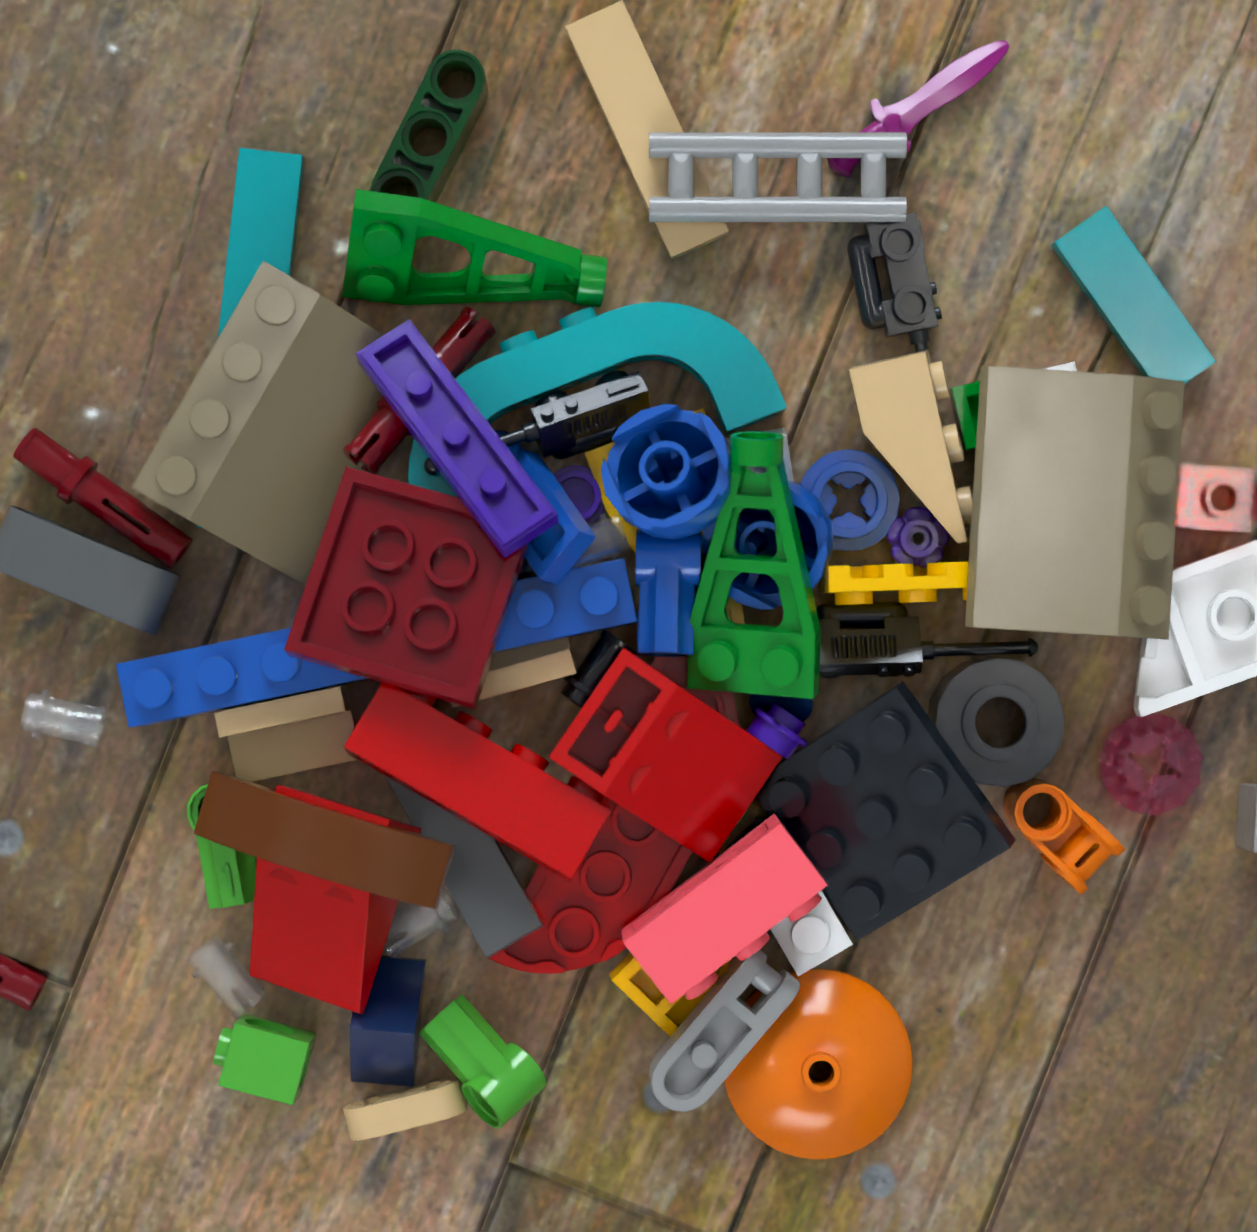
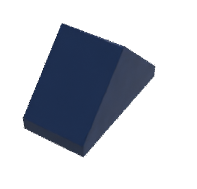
(387, 1034)

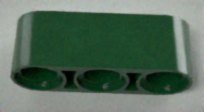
(433, 110)

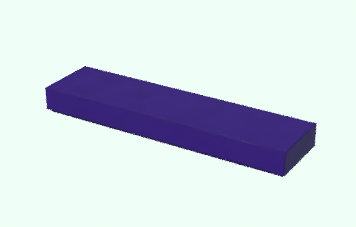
(457, 438)

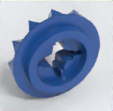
(879, 498)

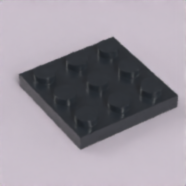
(884, 811)

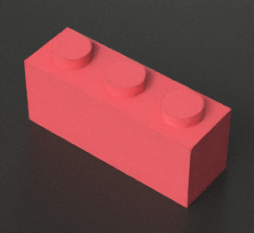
(724, 911)

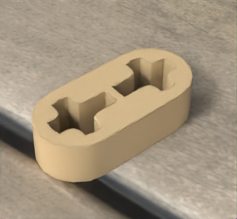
(404, 1108)

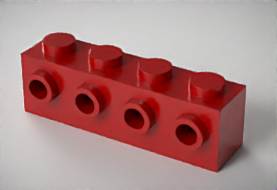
(478, 780)

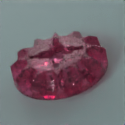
(1124, 777)

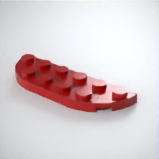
(616, 883)

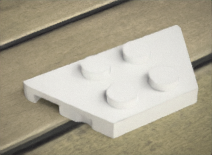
(1209, 632)

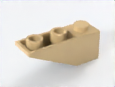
(906, 424)

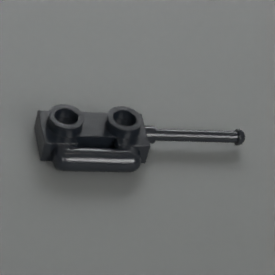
(909, 286)
(580, 421)
(892, 649)

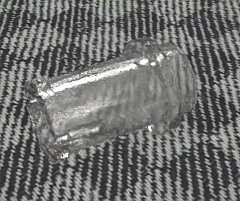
(609, 540)
(62, 719)
(417, 922)
(226, 976)

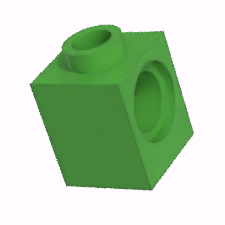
(264, 1058)

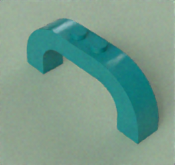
(594, 345)

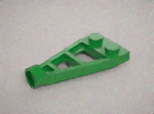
(384, 243)
(752, 656)

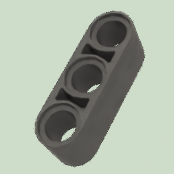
(85, 570)

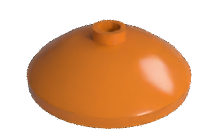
(871, 1060)

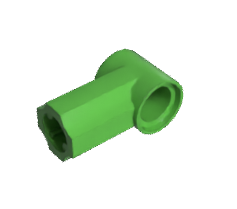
(226, 872)
(493, 1074)

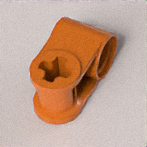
(1067, 839)

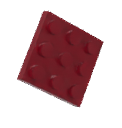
(405, 590)

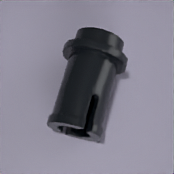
(593, 668)

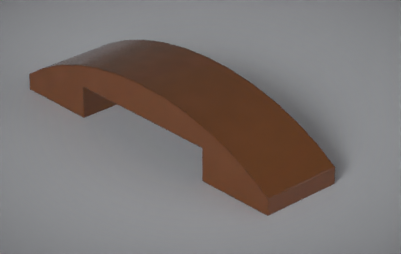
(324, 841)

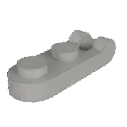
(719, 1033)

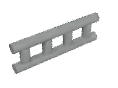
(748, 147)

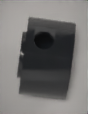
(971, 685)

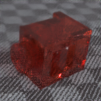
(1194, 502)

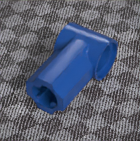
(667, 582)

